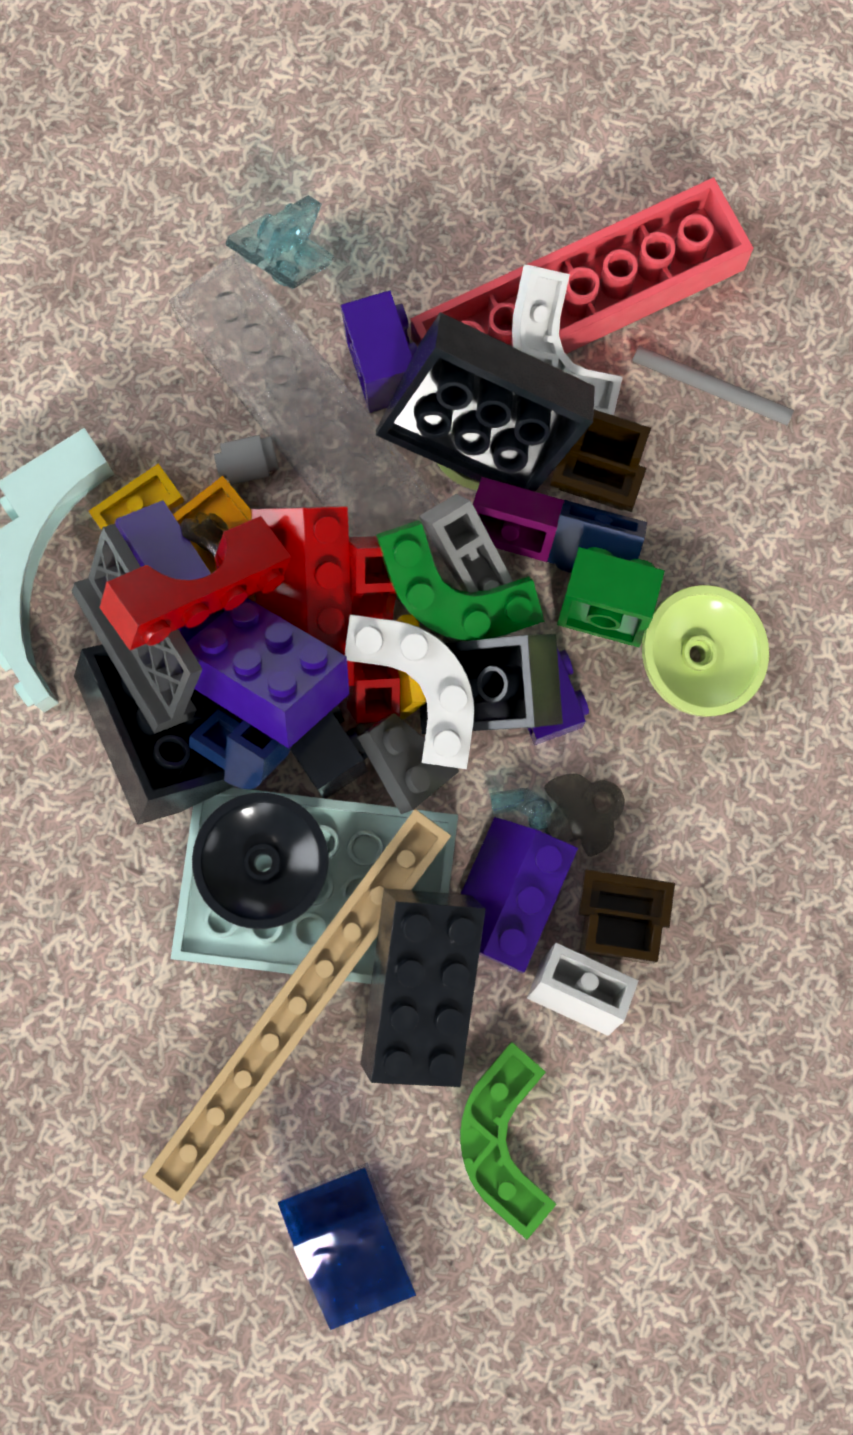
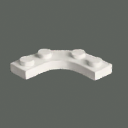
(537, 331)
(434, 669)

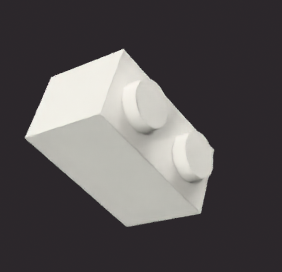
(582, 989)

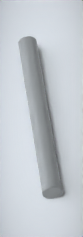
(713, 385)

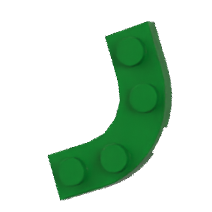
(447, 609)

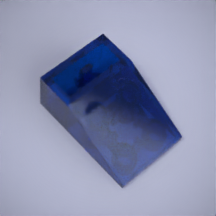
(346, 1246)

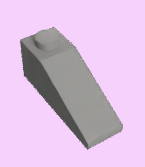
(465, 545)

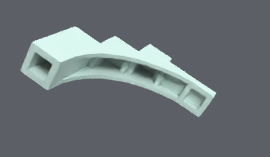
(37, 502)

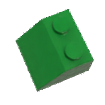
(611, 596)

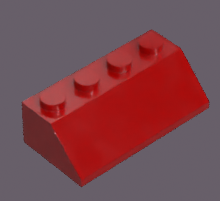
(318, 575)

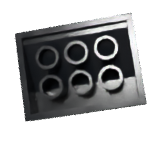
(486, 407)
(156, 769)

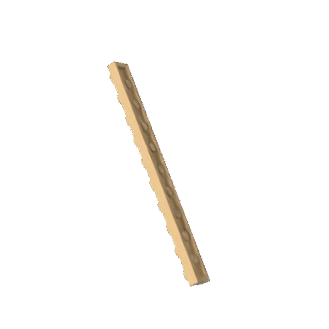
(293, 1010)

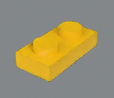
(141, 492)

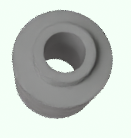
(246, 459)

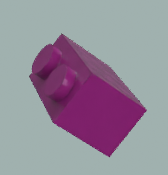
(518, 518)

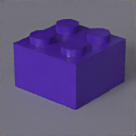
(378, 345)

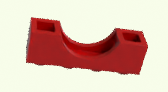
(372, 595)
(150, 605)

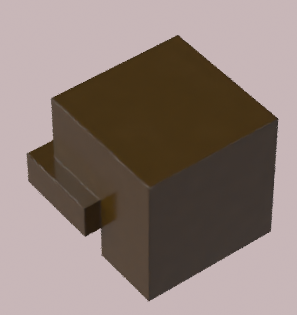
(605, 462)
(624, 916)

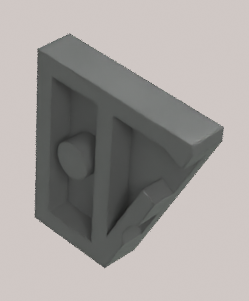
(397, 758)

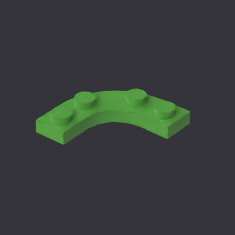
(485, 1145)

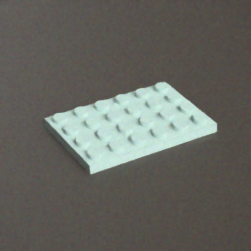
(354, 839)

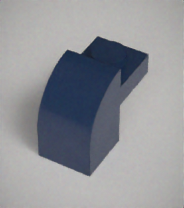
(239, 749)

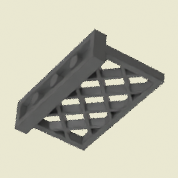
(149, 672)

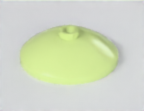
(729, 644)

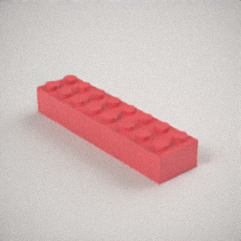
(619, 270)

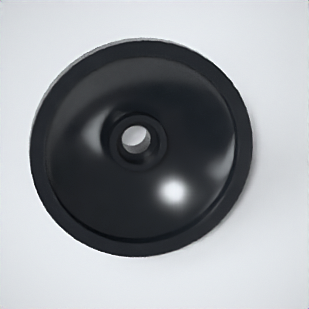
(228, 853)

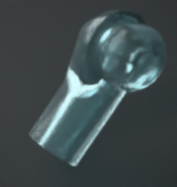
(526, 802)

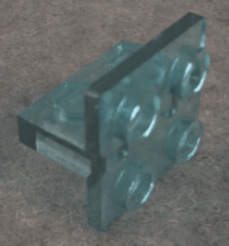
(283, 244)

